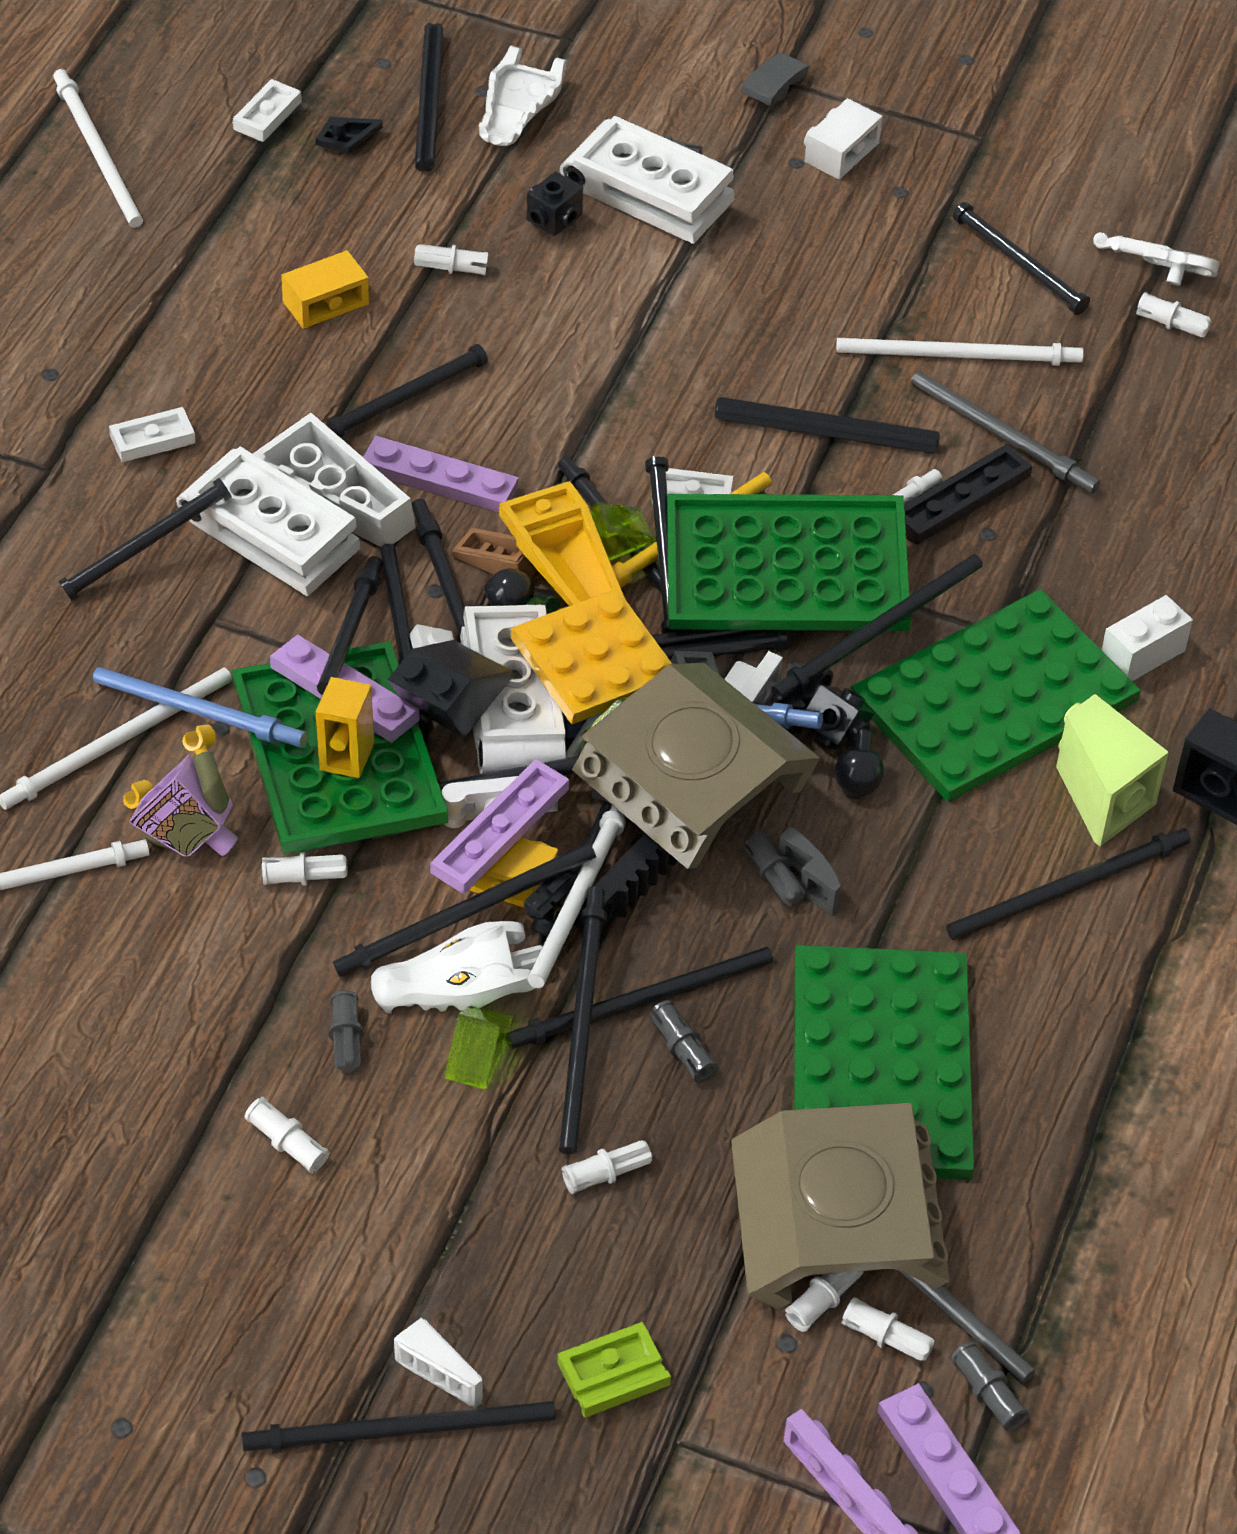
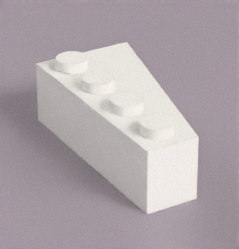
(342, 476)

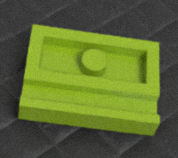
(613, 1369)

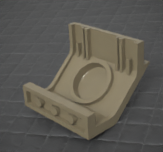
(689, 757)
(837, 1197)

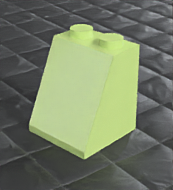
(1108, 767)

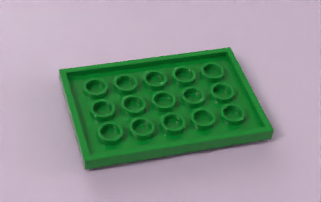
(785, 561)
(991, 693)
(328, 808)
(887, 1033)

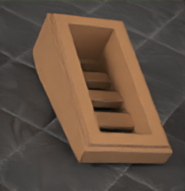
(505, 555)

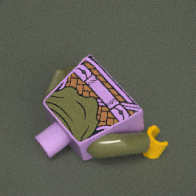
(187, 803)

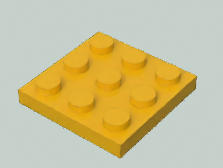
(590, 654)

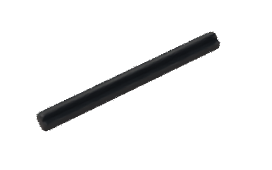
(429, 97)
(827, 425)

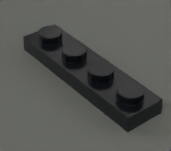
(964, 493)

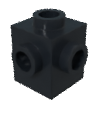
(554, 203)
(842, 715)

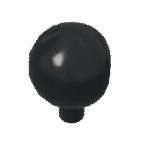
(512, 588)
(859, 768)

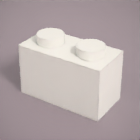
(842, 138)
(1148, 637)

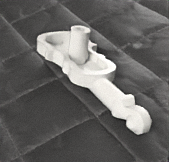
(1161, 255)

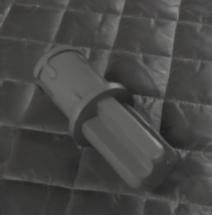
(774, 868)
(345, 1031)

